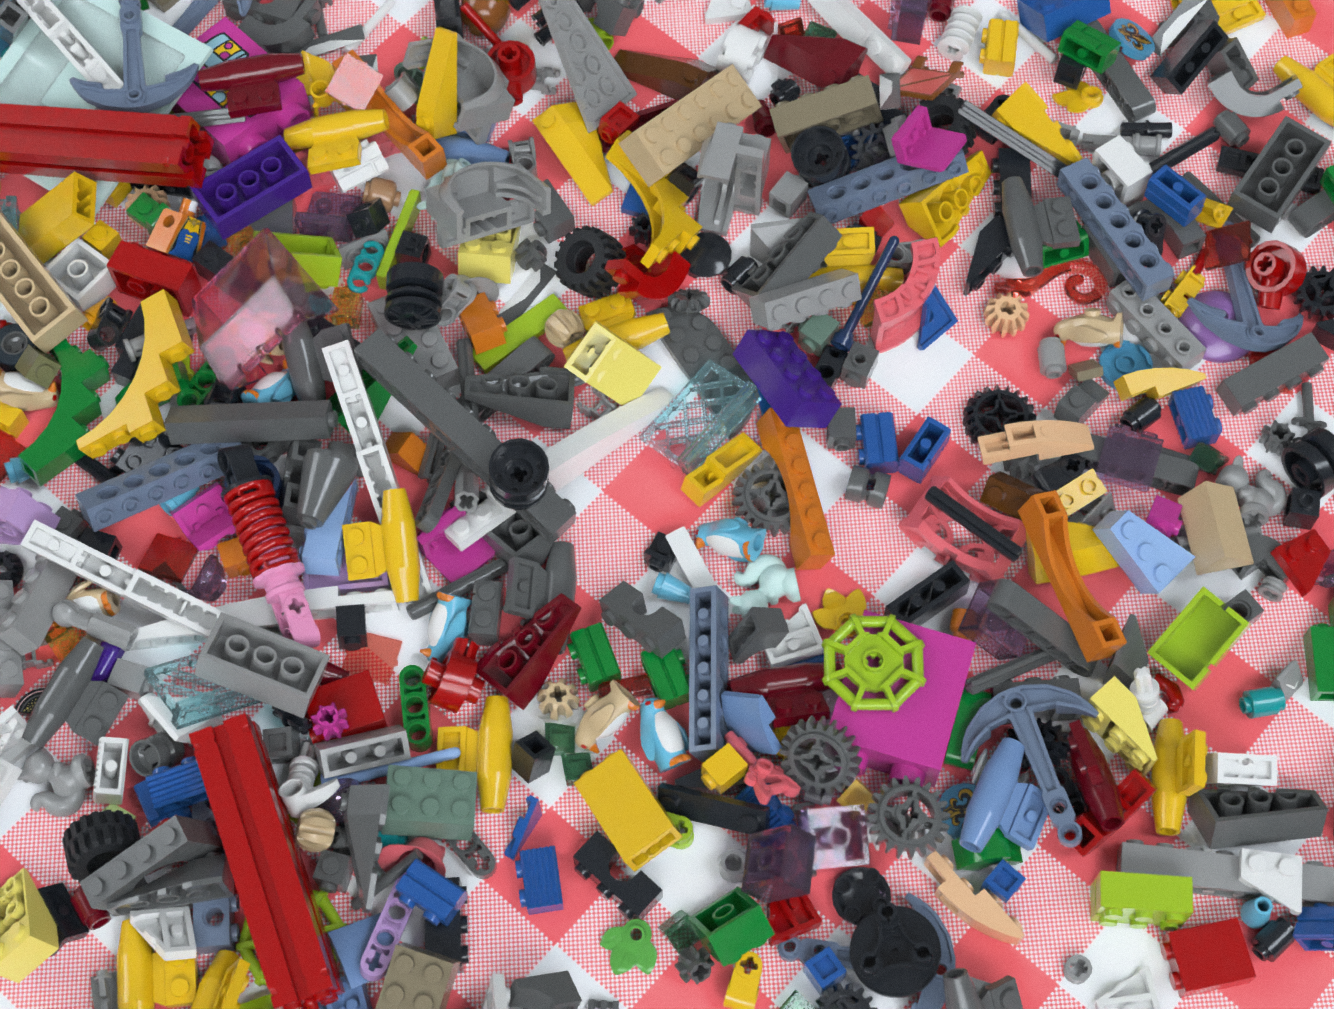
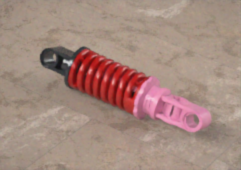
(267, 543)

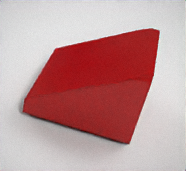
(878, 219)

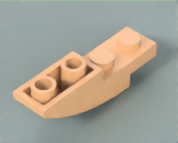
(1039, 437)
(980, 911)

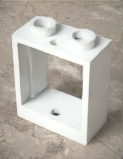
(1241, 769)

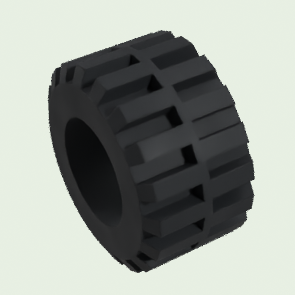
(944, 111)
(575, 254)
(97, 840)

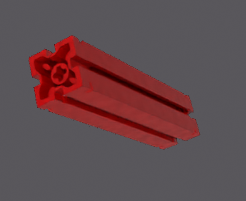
(103, 145)
(267, 865)

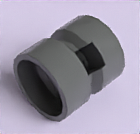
(858, 483)
(155, 752)

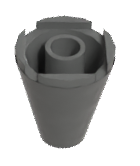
(322, 485)

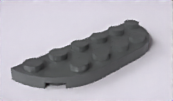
(694, 342)

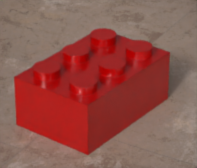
(146, 272)

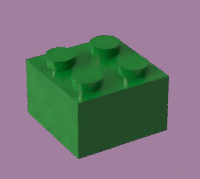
(731, 926)

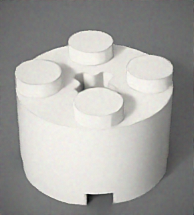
(742, 49)

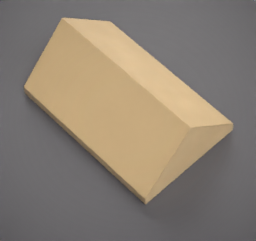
(1214, 528)

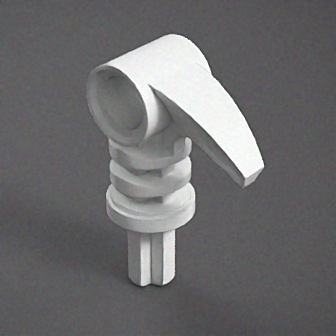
(1147, 694)
(298, 790)

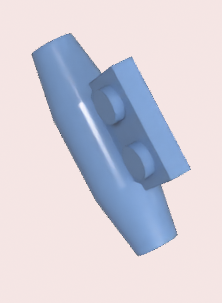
(462, 146)
(1003, 802)

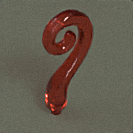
(1031, 285)

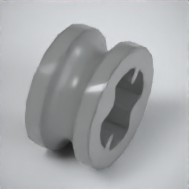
(1272, 589)
(1083, 976)

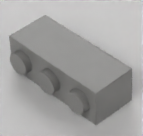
(362, 751)

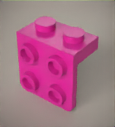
(923, 145)
(204, 518)
(446, 556)

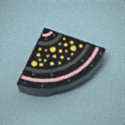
(27, 702)

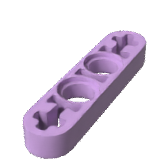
(385, 924)

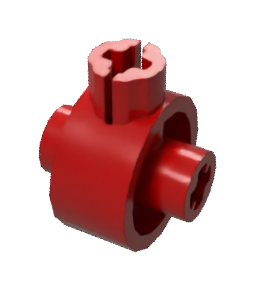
(517, 65)
(1276, 272)
(454, 677)

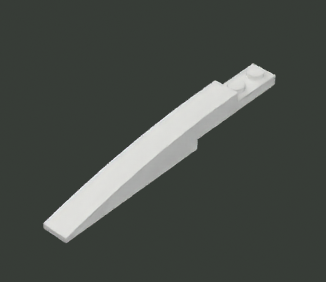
(858, 28)
(71, 42)
(365, 433)
(568, 460)
(121, 579)
(260, 613)

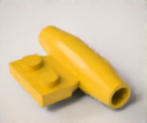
(1234, 13)
(1317, 85)
(336, 137)
(855, 254)
(619, 316)
(386, 547)
(484, 752)
(1176, 773)
(147, 978)
(222, 982)

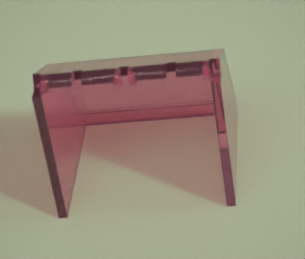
(248, 305)

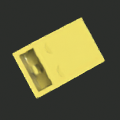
(490, 256)
(612, 365)
(1122, 726)
(26, 928)

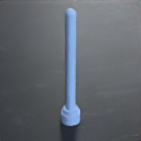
(418, 761)

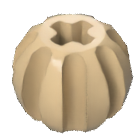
(564, 328)
(567, 695)
(315, 830)

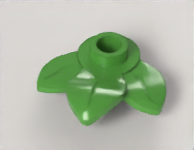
(628, 951)

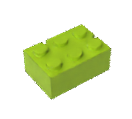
(315, 254)
(1199, 638)
(1141, 900)

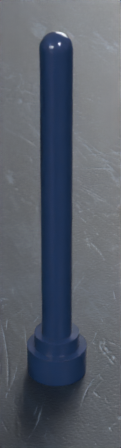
(844, 337)

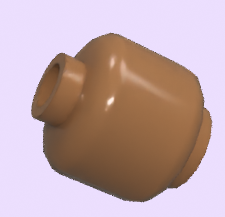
(382, 189)

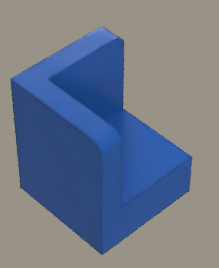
(1003, 881)
(824, 970)

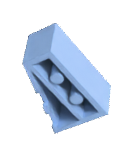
(1141, 551)

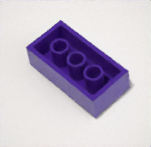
(252, 187)
(787, 379)

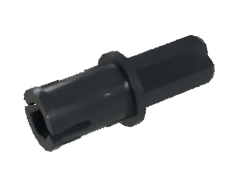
(1147, 128)
(288, 719)

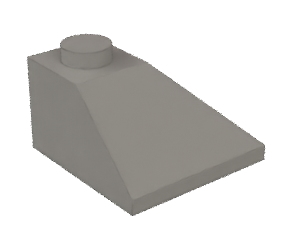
(768, 235)

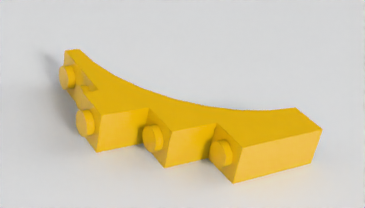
(665, 204)
(154, 380)

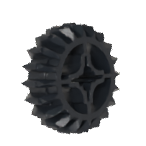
(1007, 406)

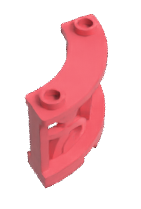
(899, 313)
(924, 532)

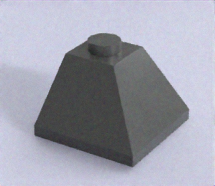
(1130, 656)

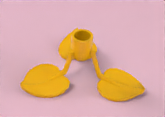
(316, 80)

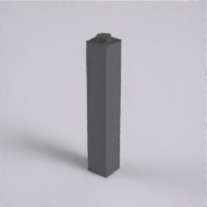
(251, 422)

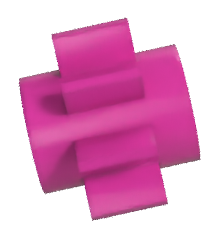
(333, 729)

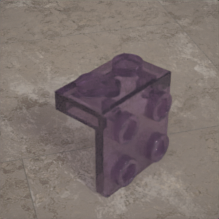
(328, 216)
(1129, 457)

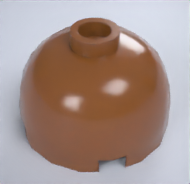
(491, 11)

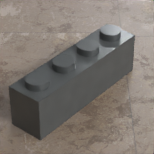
(1273, 373)

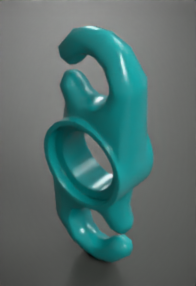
(365, 257)

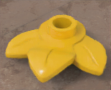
(1079, 100)
(838, 608)

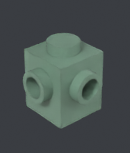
(817, 333)

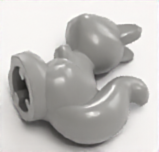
(1254, 502)
(67, 781)

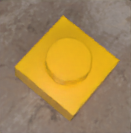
(856, 794)

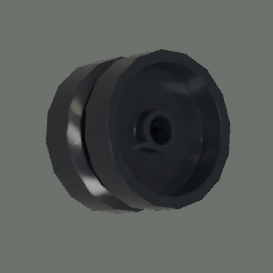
(1311, 461)

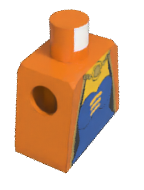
(178, 232)

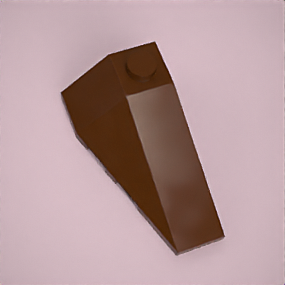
(665, 73)

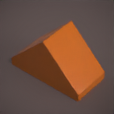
(406, 450)

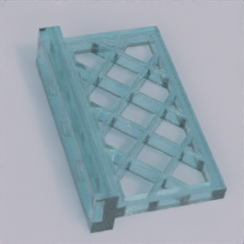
(720, 424)
(198, 705)

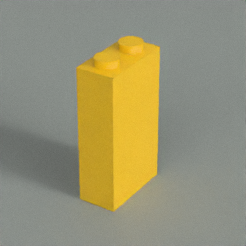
(59, 216)
(627, 810)

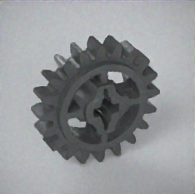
(748, 497)
(828, 750)
(896, 814)

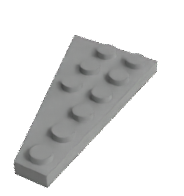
(587, 62)

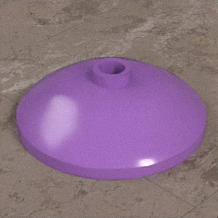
(1216, 349)

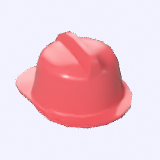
(432, 854)

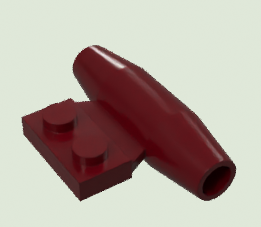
(252, 81)
(789, 690)
(1095, 778)

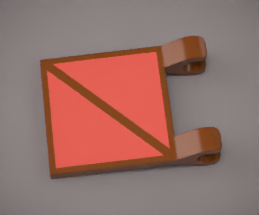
(926, 83)

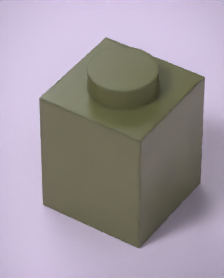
(37, 366)

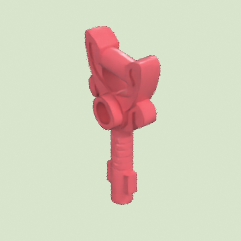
(762, 772)

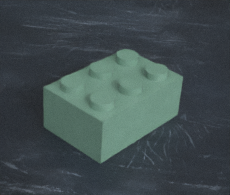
(430, 803)

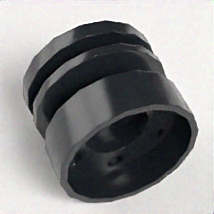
(816, 146)
(414, 295)
(523, 459)

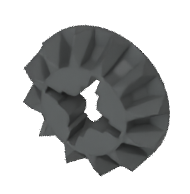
(689, 300)

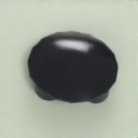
(709, 256)
(859, 893)

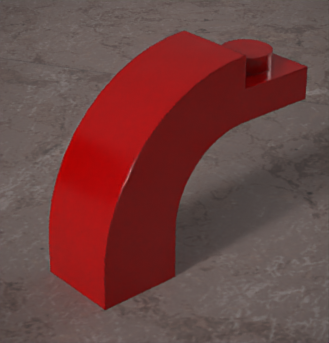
(657, 283)
(1133, 793)

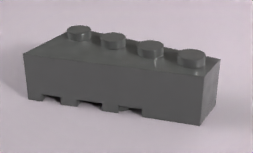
(794, 260)
(1256, 816)

